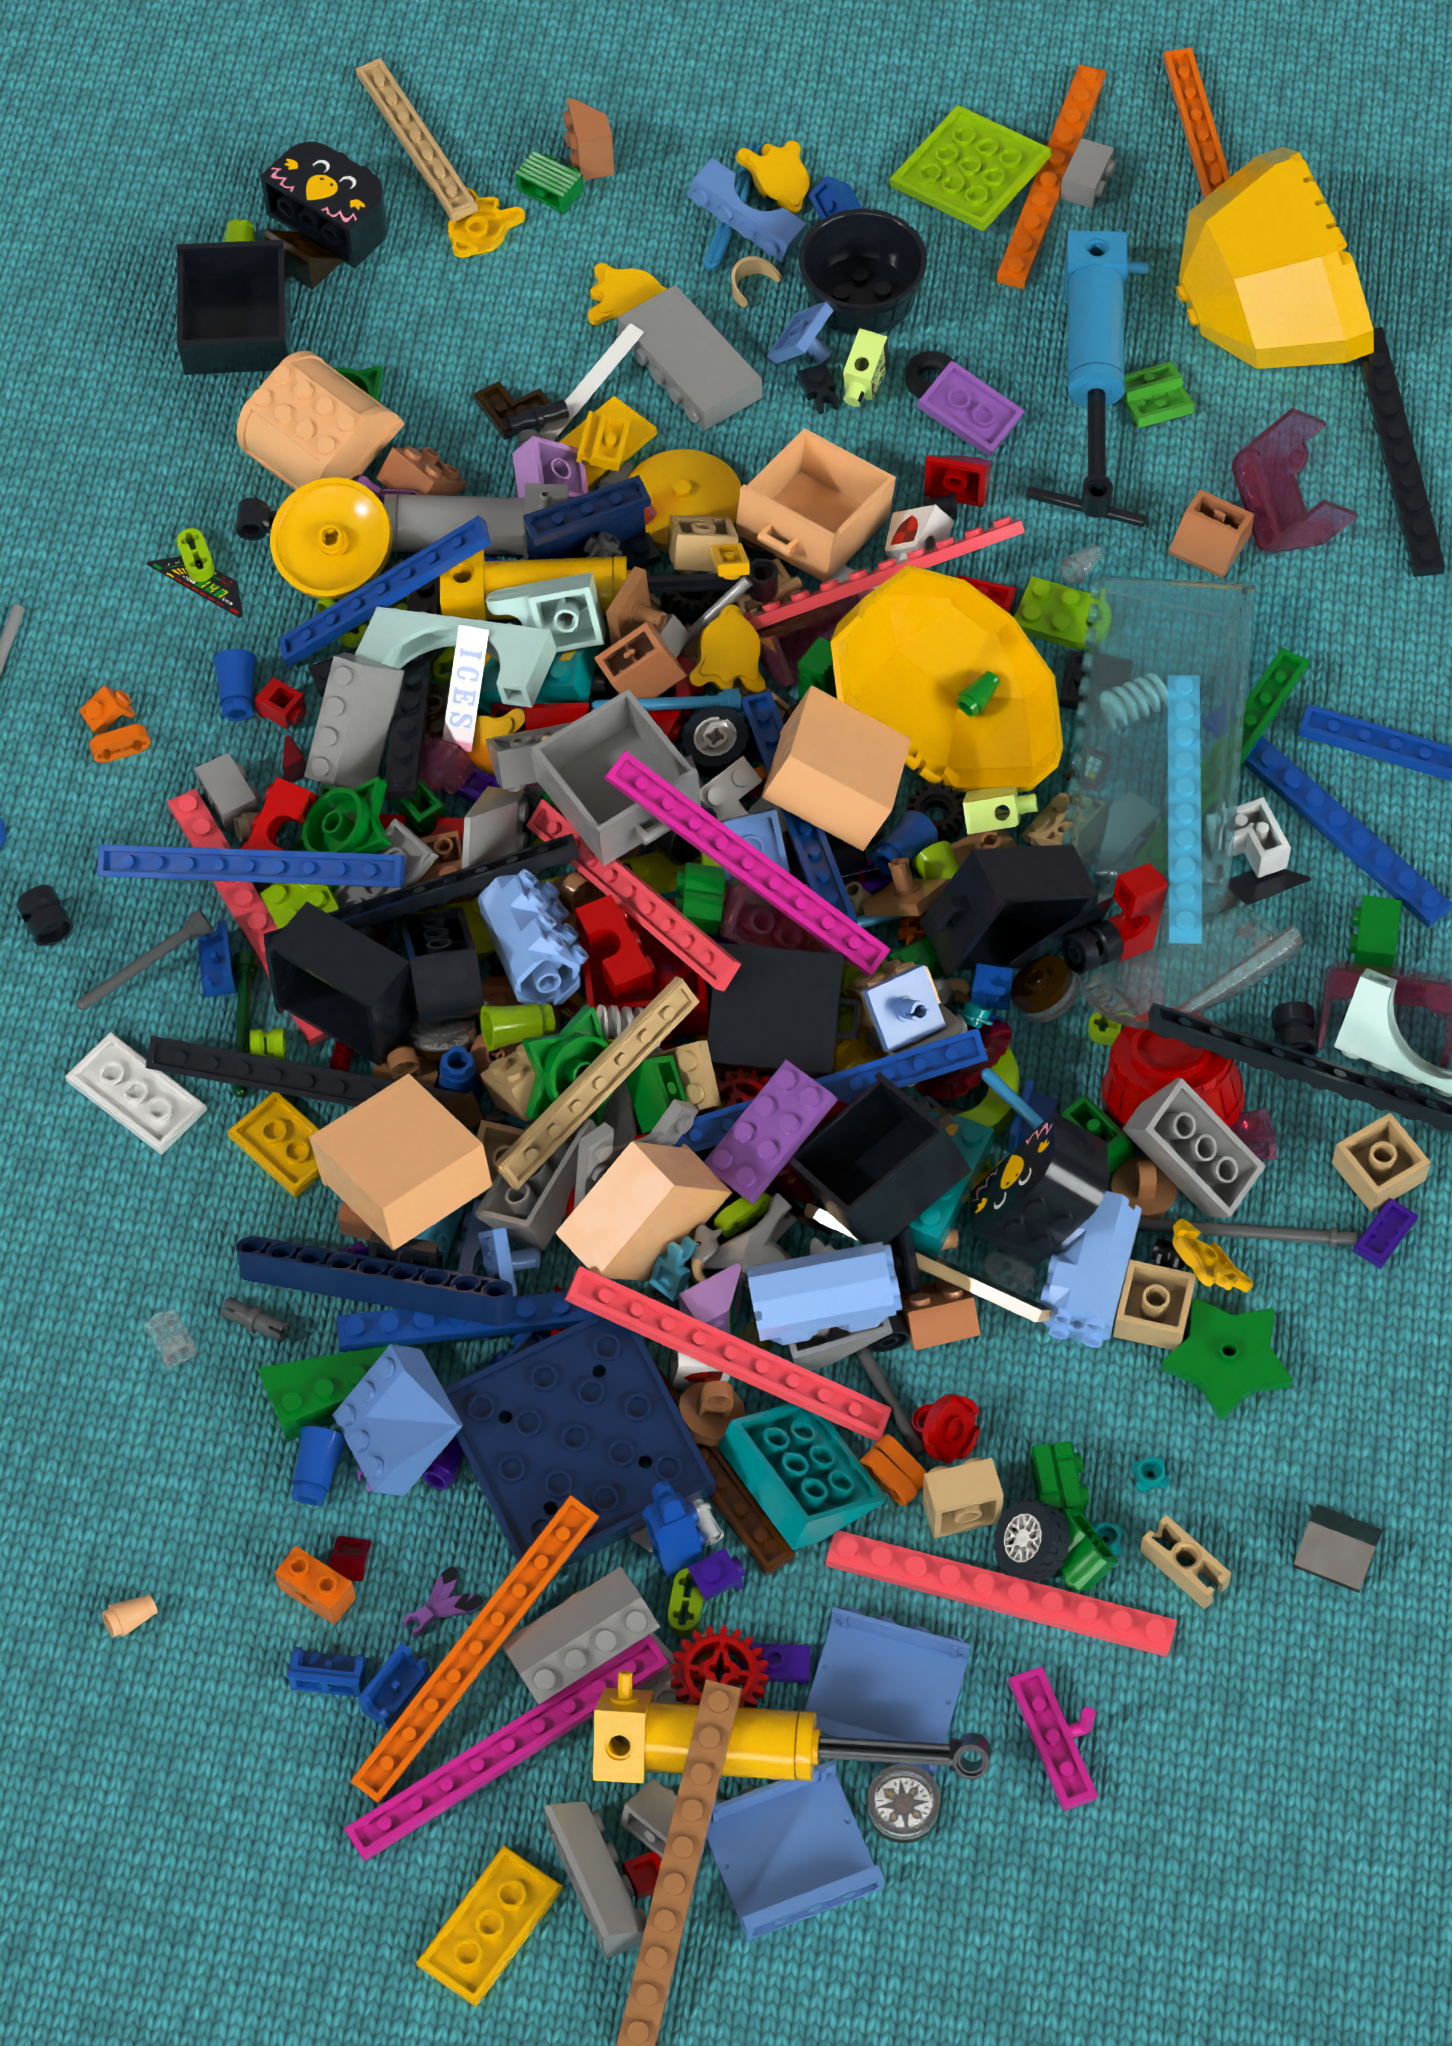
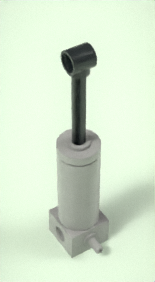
(427, 518)

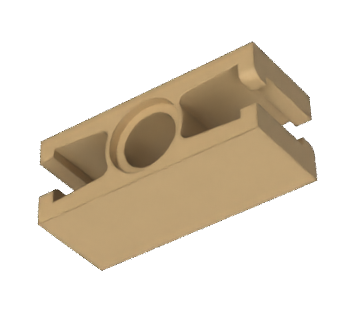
(1185, 1547)

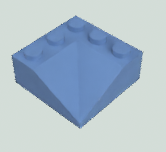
(397, 1420)

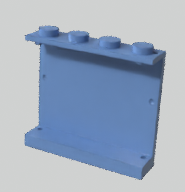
(886, 1681)
(790, 1851)

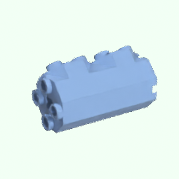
(529, 937)
(1091, 1272)
(822, 1291)

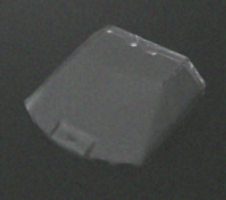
(1233, 957)

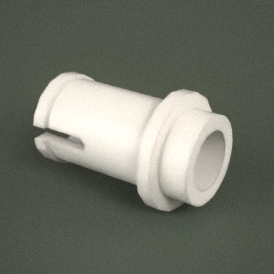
(707, 1523)

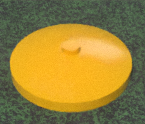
(687, 485)
(331, 538)

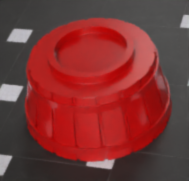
(1147, 1063)

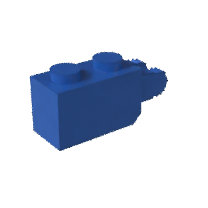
(672, 1530)

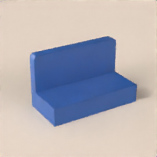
(832, 197)
(1041, 1104)

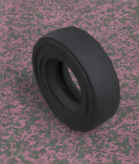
(919, 363)

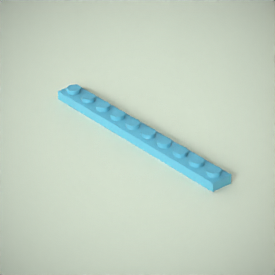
(1184, 810)

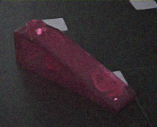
(756, 922)

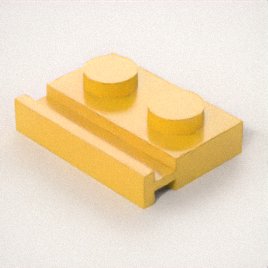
(603, 441)

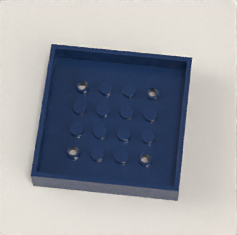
(575, 1435)

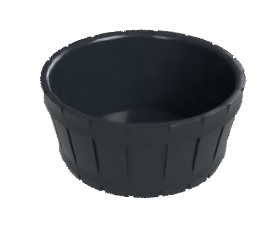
(863, 268)

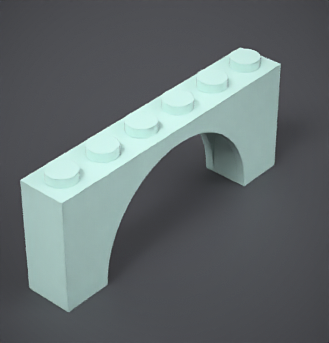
(521, 651)
(1373, 1035)

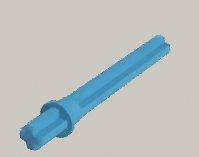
(723, 231)

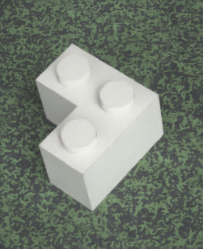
(728, 787)
(1260, 838)

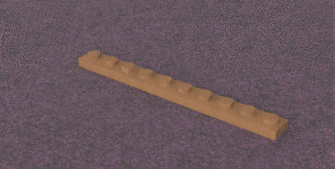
(679, 1865)

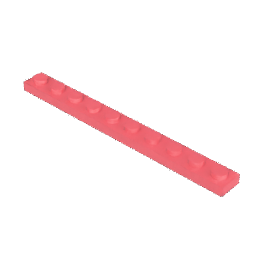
(863, 580)
(239, 897)
(641, 902)
(728, 1354)
(1001, 1593)

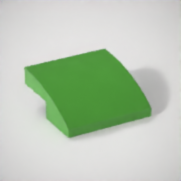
(1156, 395)

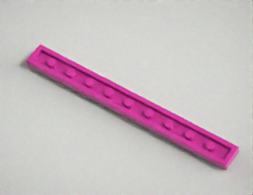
(747, 863)
(500, 1751)

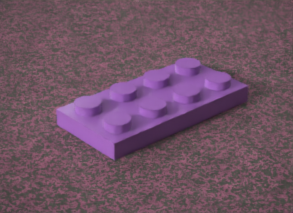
(770, 1131)

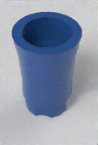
(236, 682)
(906, 840)
(459, 1072)
(316, 1464)

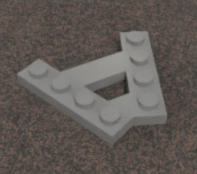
(597, 1150)

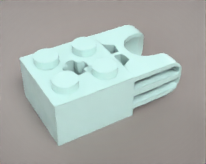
(547, 605)

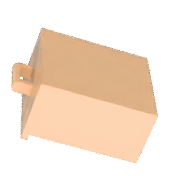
(815, 505)
(837, 768)
(401, 1161)
(640, 1207)

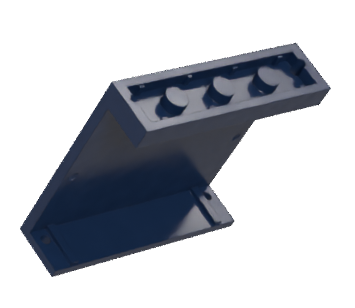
(566, 526)

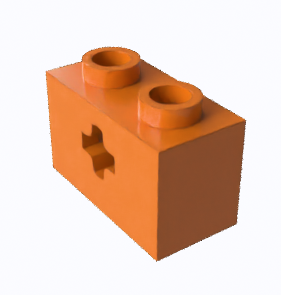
(315, 1585)

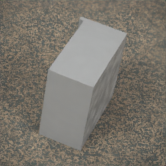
(579, 757)

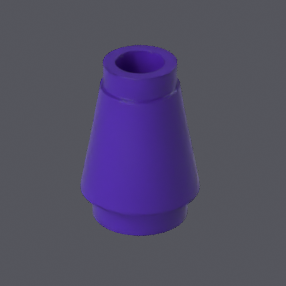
(445, 1467)

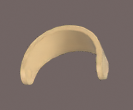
(749, 266)

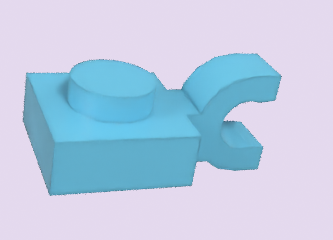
(669, 1270)

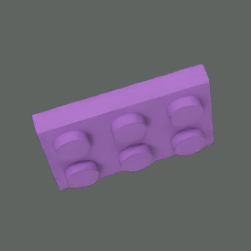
(970, 408)

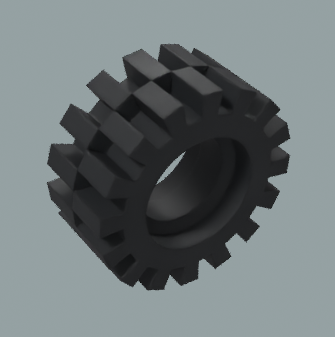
(686, 609)
(943, 799)

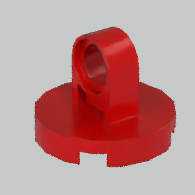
(948, 1427)

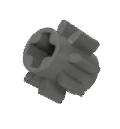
(602, 546)

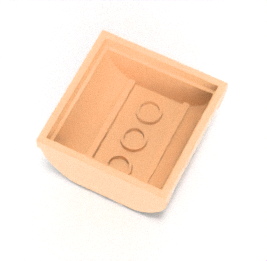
(313, 423)

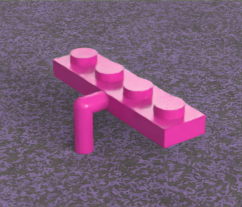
(1055, 1738)

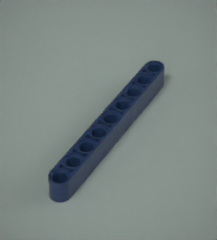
(376, 1280)

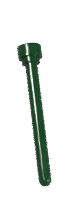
(245, 966)

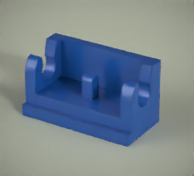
(216, 962)
(992, 987)
(327, 1673)
(394, 1687)

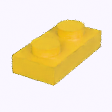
(730, 560)

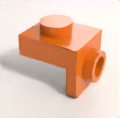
(106, 708)

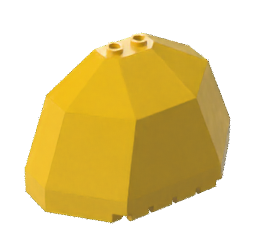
(1271, 270)
(922, 643)

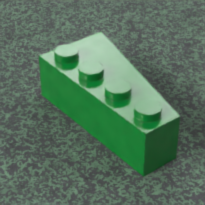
(314, 1388)

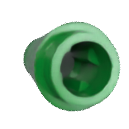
(976, 696)

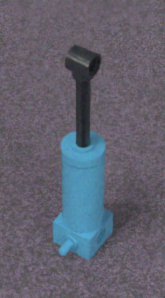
(1096, 353)

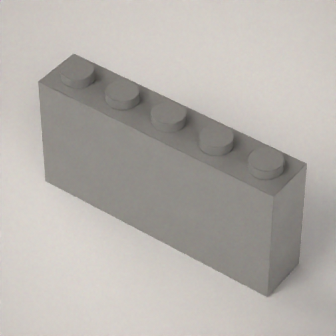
(691, 358)

